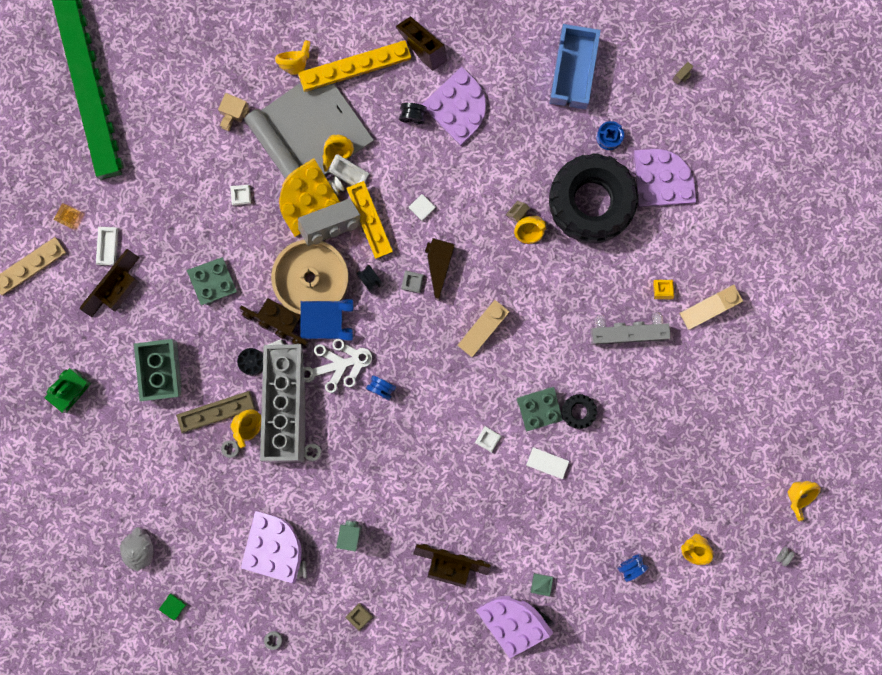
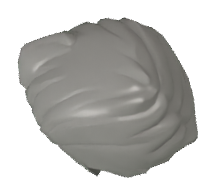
(137, 550)

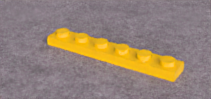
(354, 66)

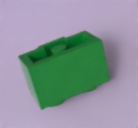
(67, 390)

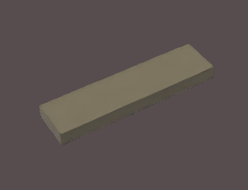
(215, 411)

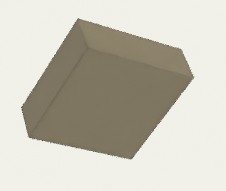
(359, 617)

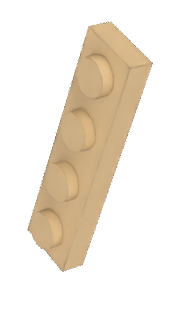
(30, 265)

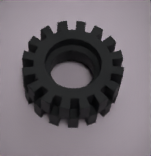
(589, 405)

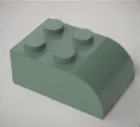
(157, 369)

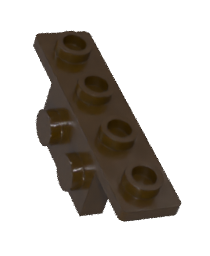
(114, 286)
(277, 318)
(450, 567)

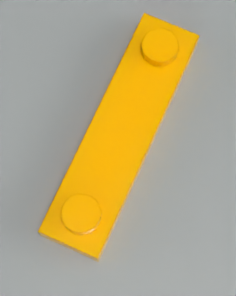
(369, 220)

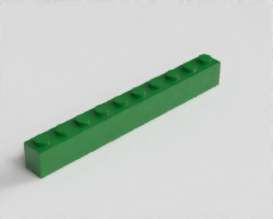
(87, 88)

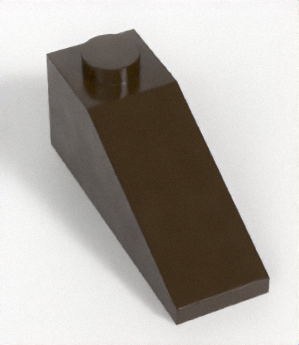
(423, 43)
(438, 258)

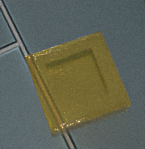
(67, 215)

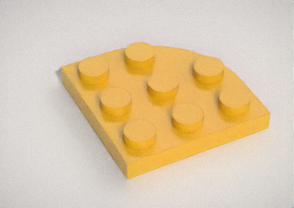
(304, 193)

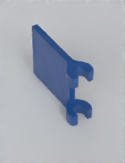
(324, 319)

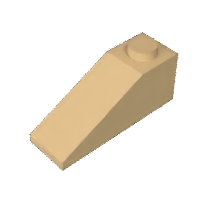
(711, 307)
(483, 328)

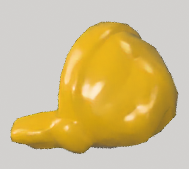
(297, 62)
(334, 146)
(530, 229)
(244, 424)
(797, 490)
(698, 549)

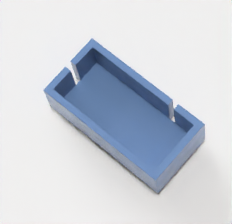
(574, 66)

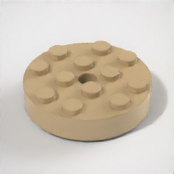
(300, 260)

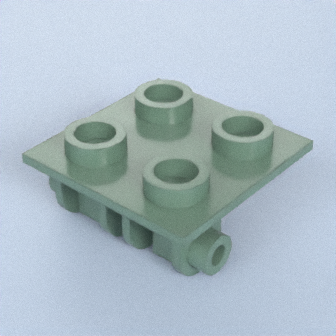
(211, 281)
(539, 409)

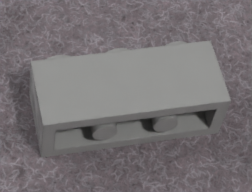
(329, 222)

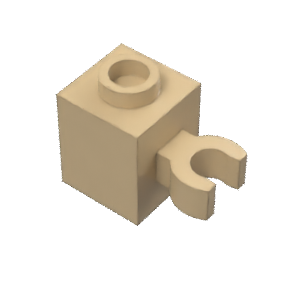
(233, 109)

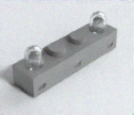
(624, 334)

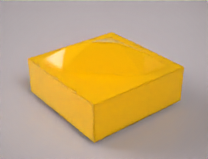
(663, 289)

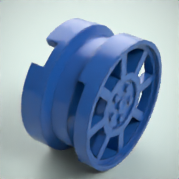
(610, 135)
(381, 387)
(633, 567)

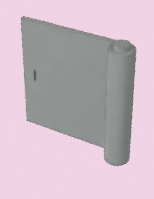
(301, 122)

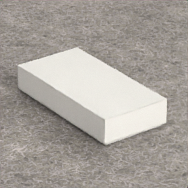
(347, 171)
(107, 246)
(547, 463)

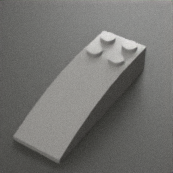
(283, 405)

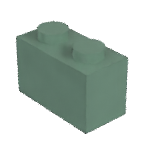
(349, 535)

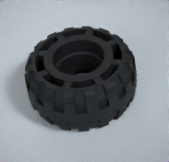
(601, 171)

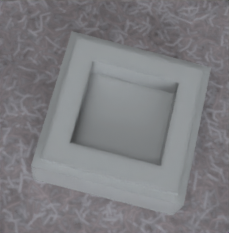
(412, 281)

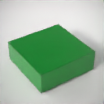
(172, 607)

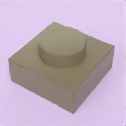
(683, 74)
(517, 211)

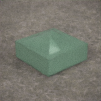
(541, 584)

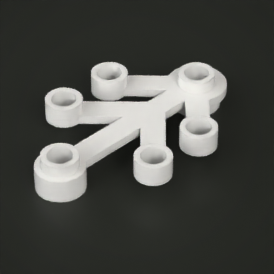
(339, 364)

